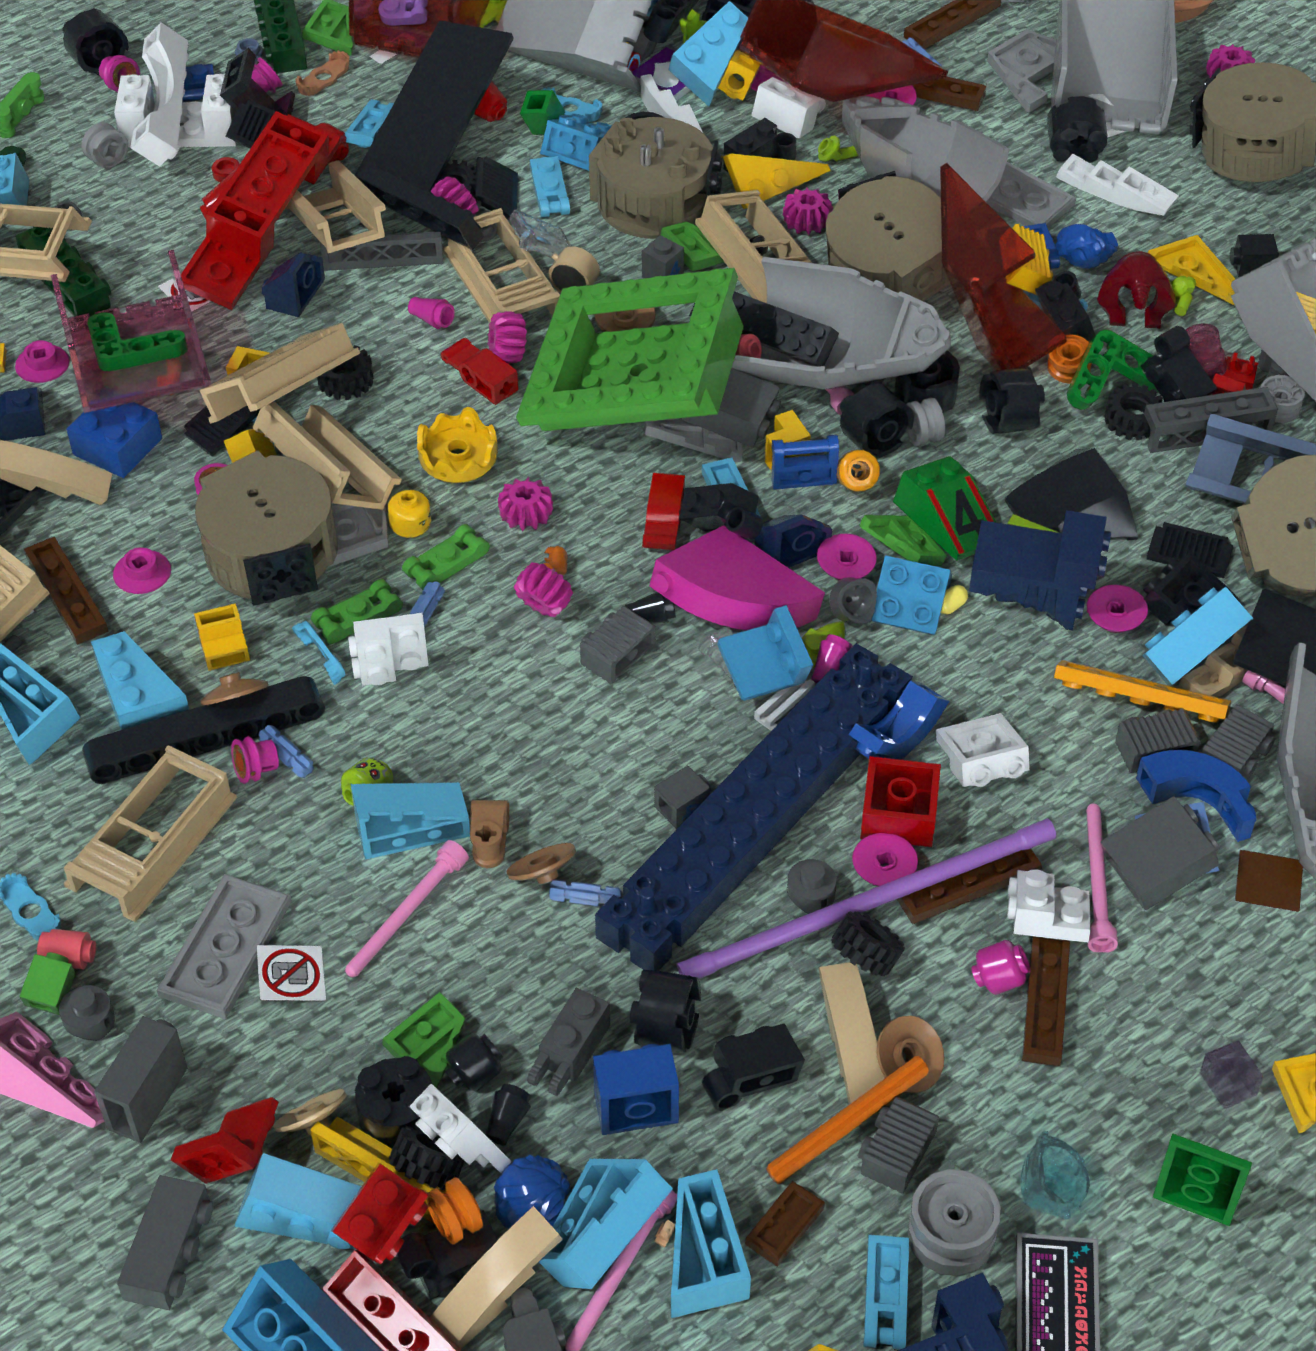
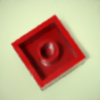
(901, 799)

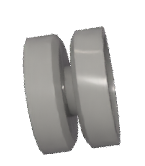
(953, 1222)

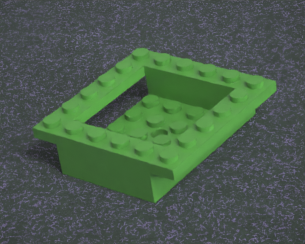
(594, 376)

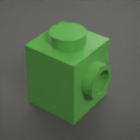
(47, 982)

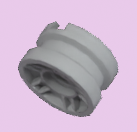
(104, 145)
(1286, 395)
(928, 422)

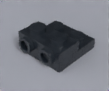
(1180, 588)

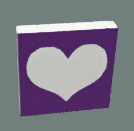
(664, 79)

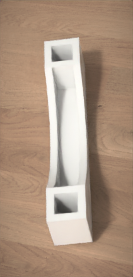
(166, 59)

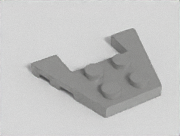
(1022, 63)
(694, 437)
(359, 531)

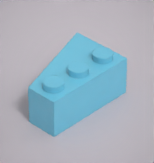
(707, 53)
(1196, 635)
(135, 683)
(32, 707)
(408, 816)
(295, 1202)
(602, 1218)
(707, 1249)

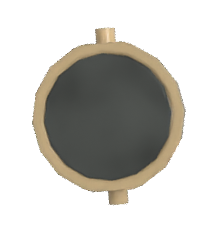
(573, 268)

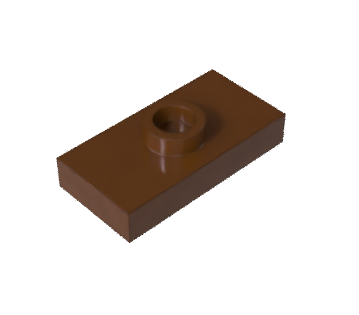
(784, 1223)

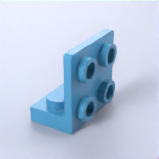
(572, 139)
(911, 595)
(766, 656)

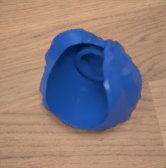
(1085, 246)
(527, 1184)

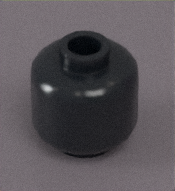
(473, 1062)

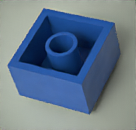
(115, 436)
(636, 1088)

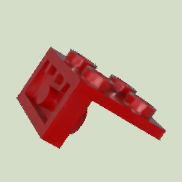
(233, 1148)
(381, 1214)

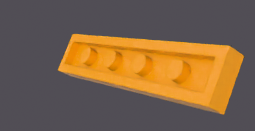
(1142, 691)

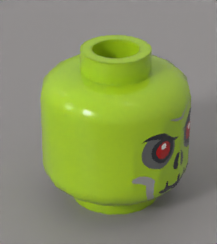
(365, 772)

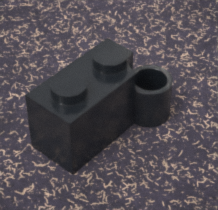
(762, 141)
(1062, 305)
(1175, 368)
(722, 505)
(752, 1065)
(439, 1261)

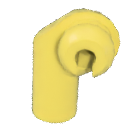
(954, 599)

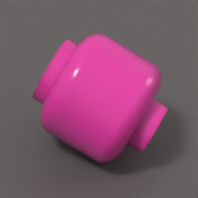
(1001, 967)

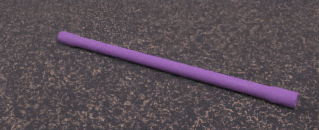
(1023, 839)

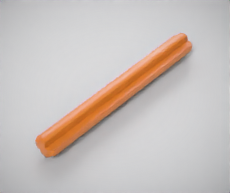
(847, 1119)

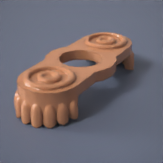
(336, 67)

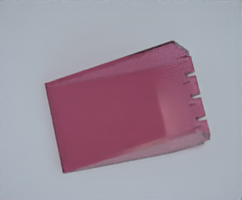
(114, 388)

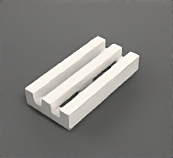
(780, 696)

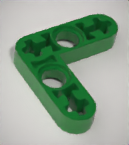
(131, 351)
(1112, 359)

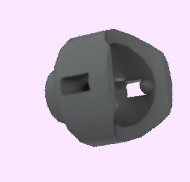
(853, 600)
(810, 884)
(87, 1012)

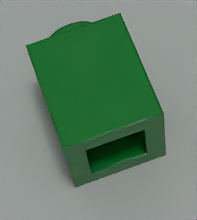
(539, 108)

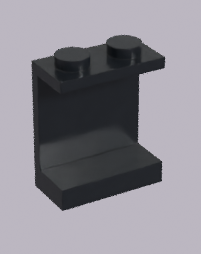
(239, 86)

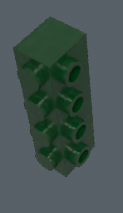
(281, 35)
(83, 288)

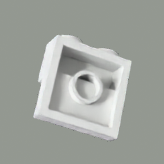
(386, 647)
(984, 750)
(1047, 910)
(456, 1131)

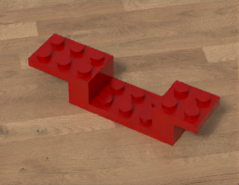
(250, 204)

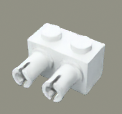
(787, 107)

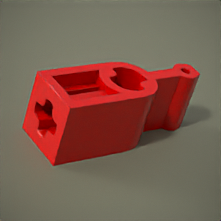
(482, 370)
(663, 511)

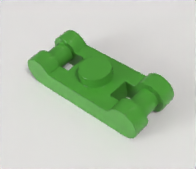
(19, 103)
(446, 557)
(356, 609)

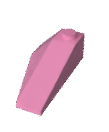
(38, 1077)

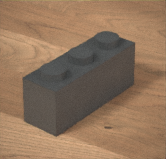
(165, 1243)

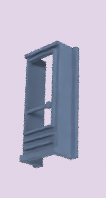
(1223, 449)

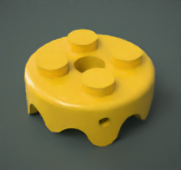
(452, 433)

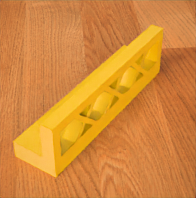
(356, 1152)

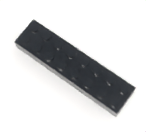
(422, 206)
(785, 330)

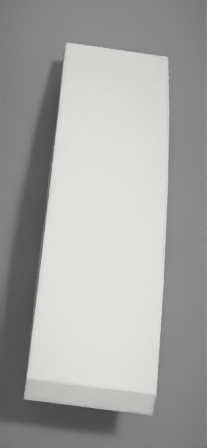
(664, 102)
(1124, 189)

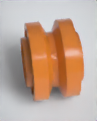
(1066, 358)
(454, 1210)

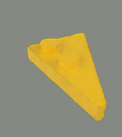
(769, 175)
(1194, 259)
(1298, 1086)

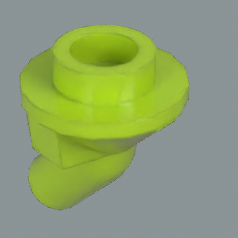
(830, 149)
(1183, 289)

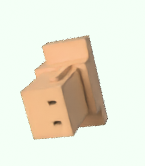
(664, 1233)

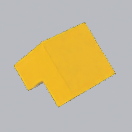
(786, 428)
(221, 637)

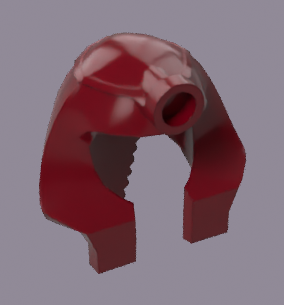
(1138, 273)

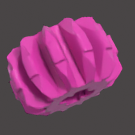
(1227, 57)
(456, 193)
(807, 210)
(507, 336)
(525, 503)
(543, 589)

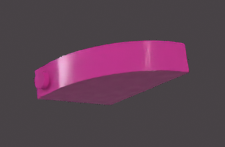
(733, 582)

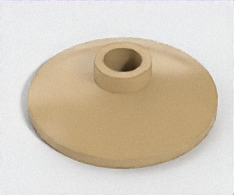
(309, 1113)

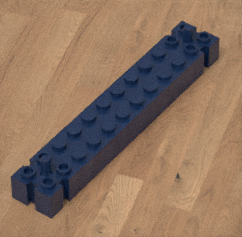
(748, 812)

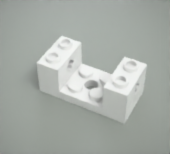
(203, 121)

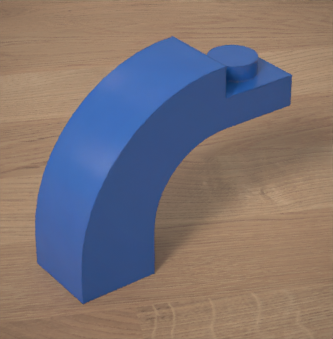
(903, 726)
(1201, 777)

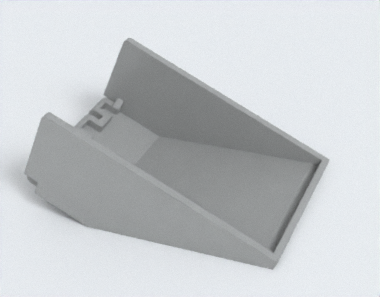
(577, 35)
(1118, 52)
(1275, 314)

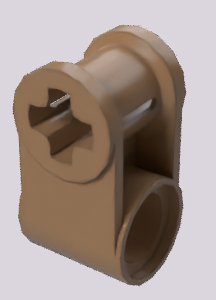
(488, 831)

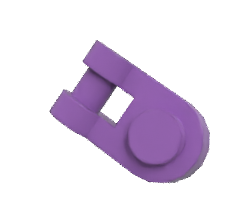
(395, 12)

